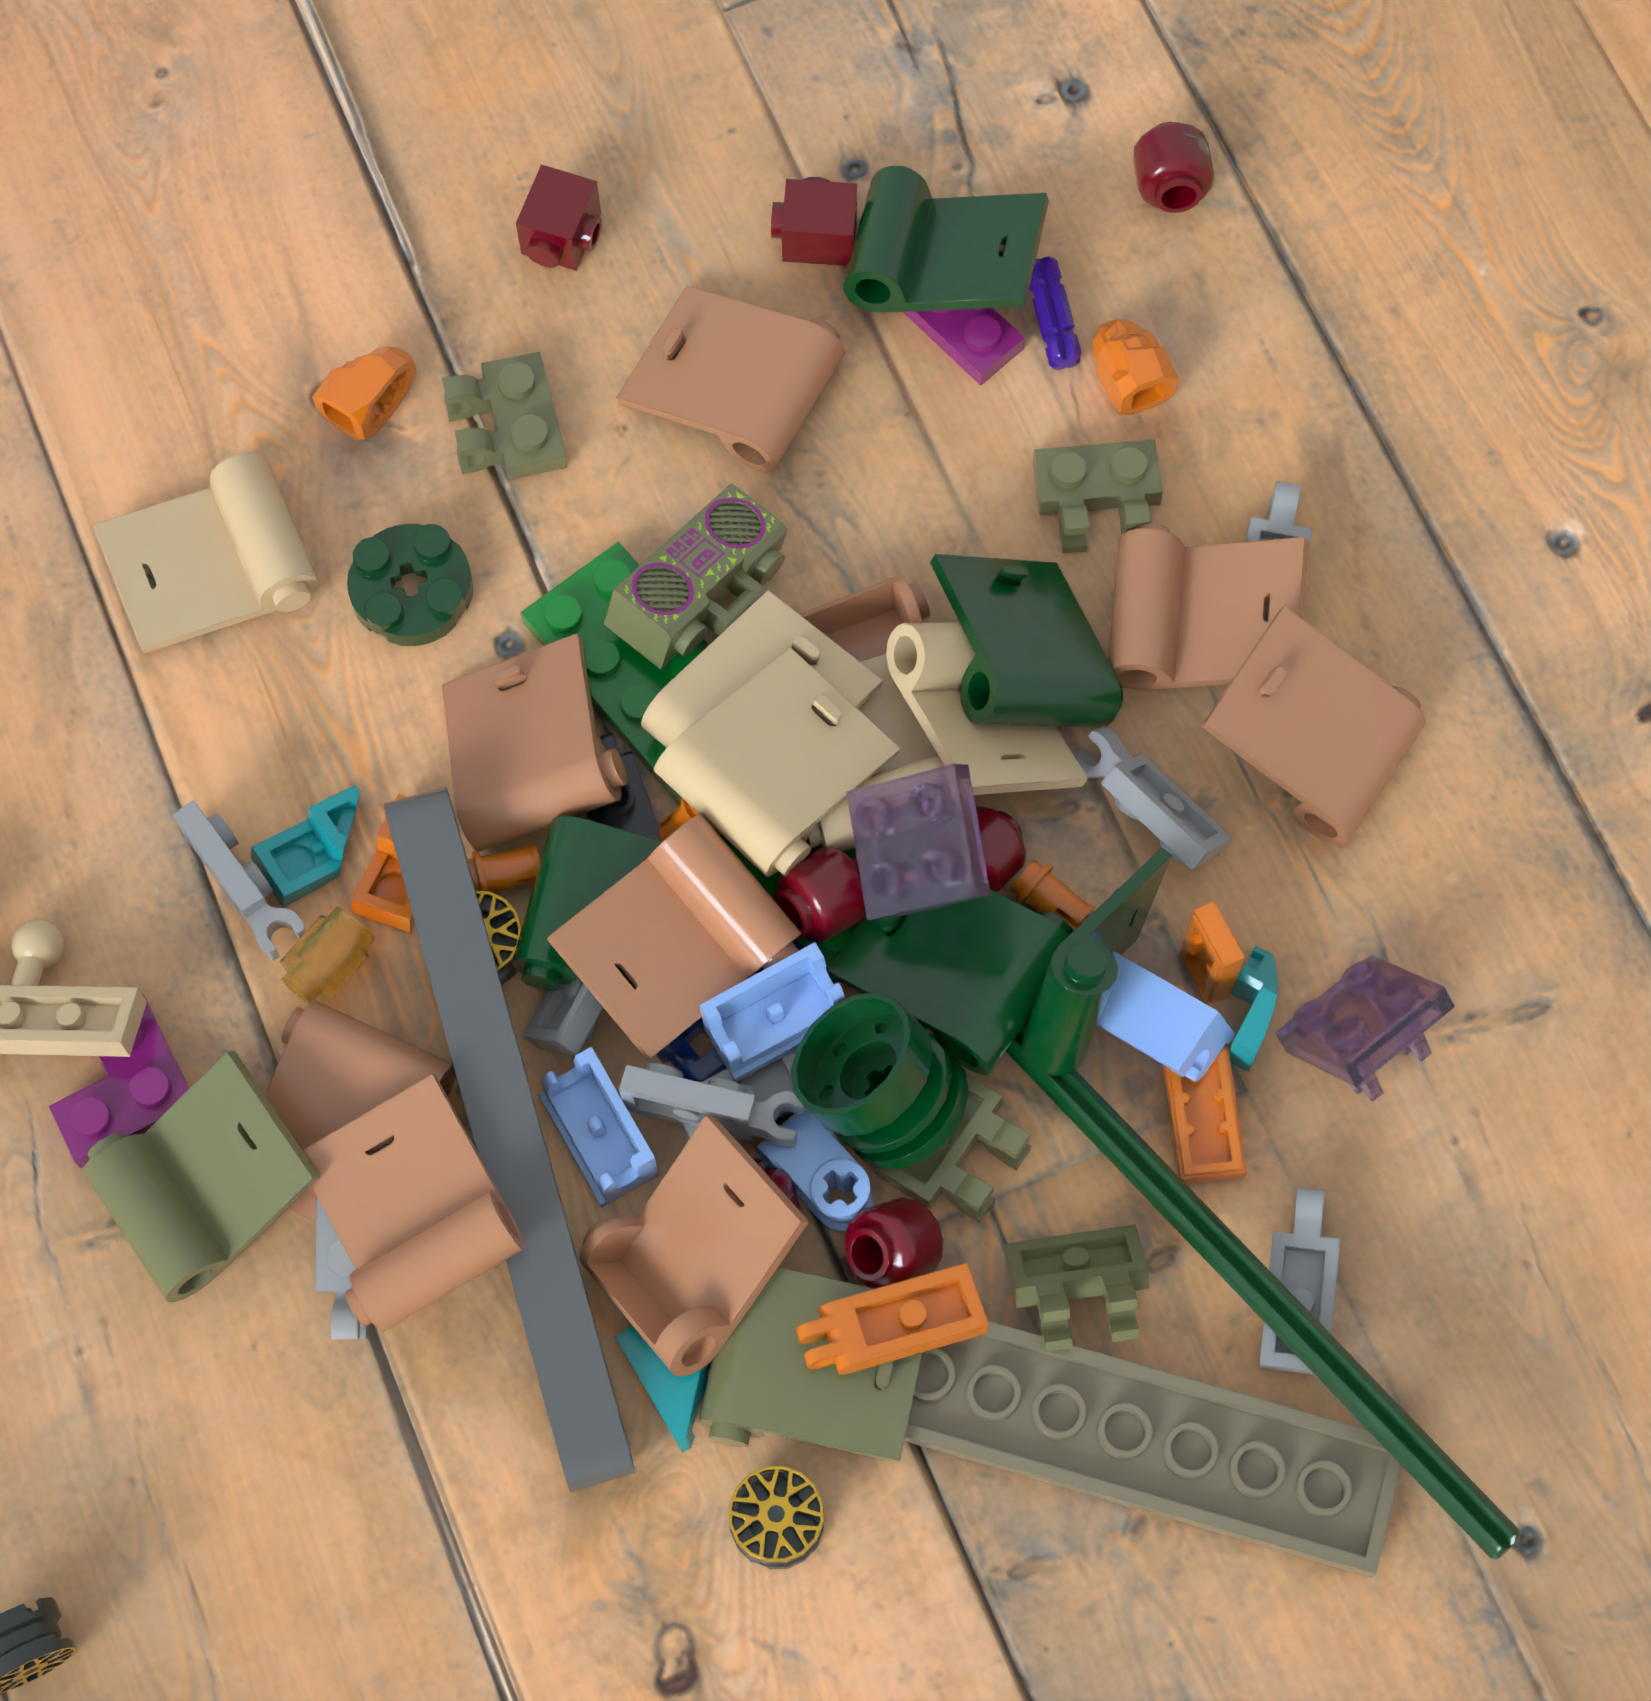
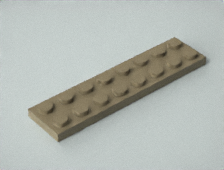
(1159, 1444)

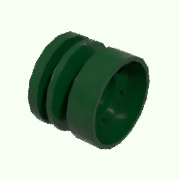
(879, 1081)

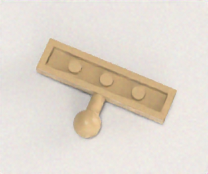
(62, 1017)

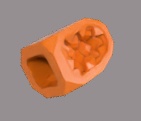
(1132, 367)
(365, 391)

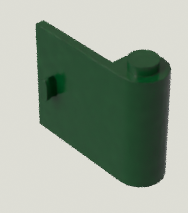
(942, 251)
(1030, 645)
(574, 870)
(958, 970)
(1085, 973)

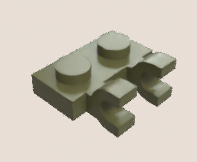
(522, 414)
(1097, 479)
(941, 1170)
(1079, 1267)

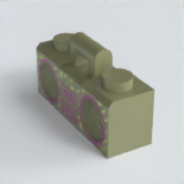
(719, 552)

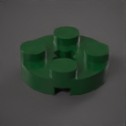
(405, 550)

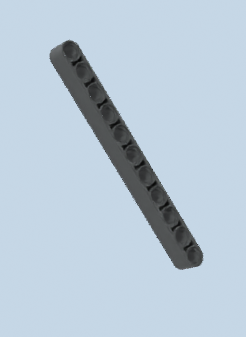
(509, 1139)

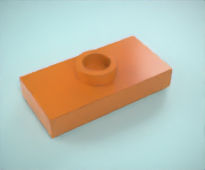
(1211, 954)
(1206, 1124)

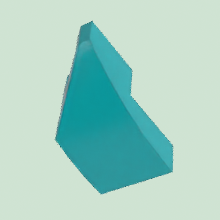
(309, 852)
(1259, 987)
(673, 1396)

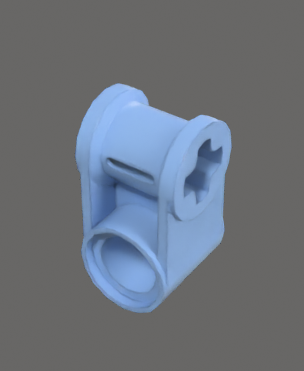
(816, 1168)

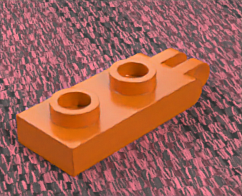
(895, 1321)

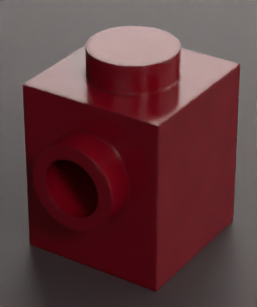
(559, 218)
(816, 221)

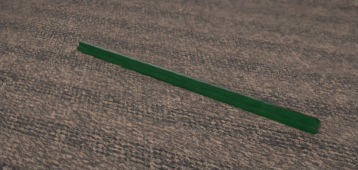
(1278, 1308)

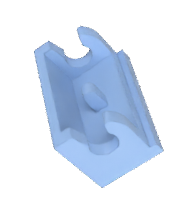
(769, 1011)
(1164, 1021)
(598, 1129)

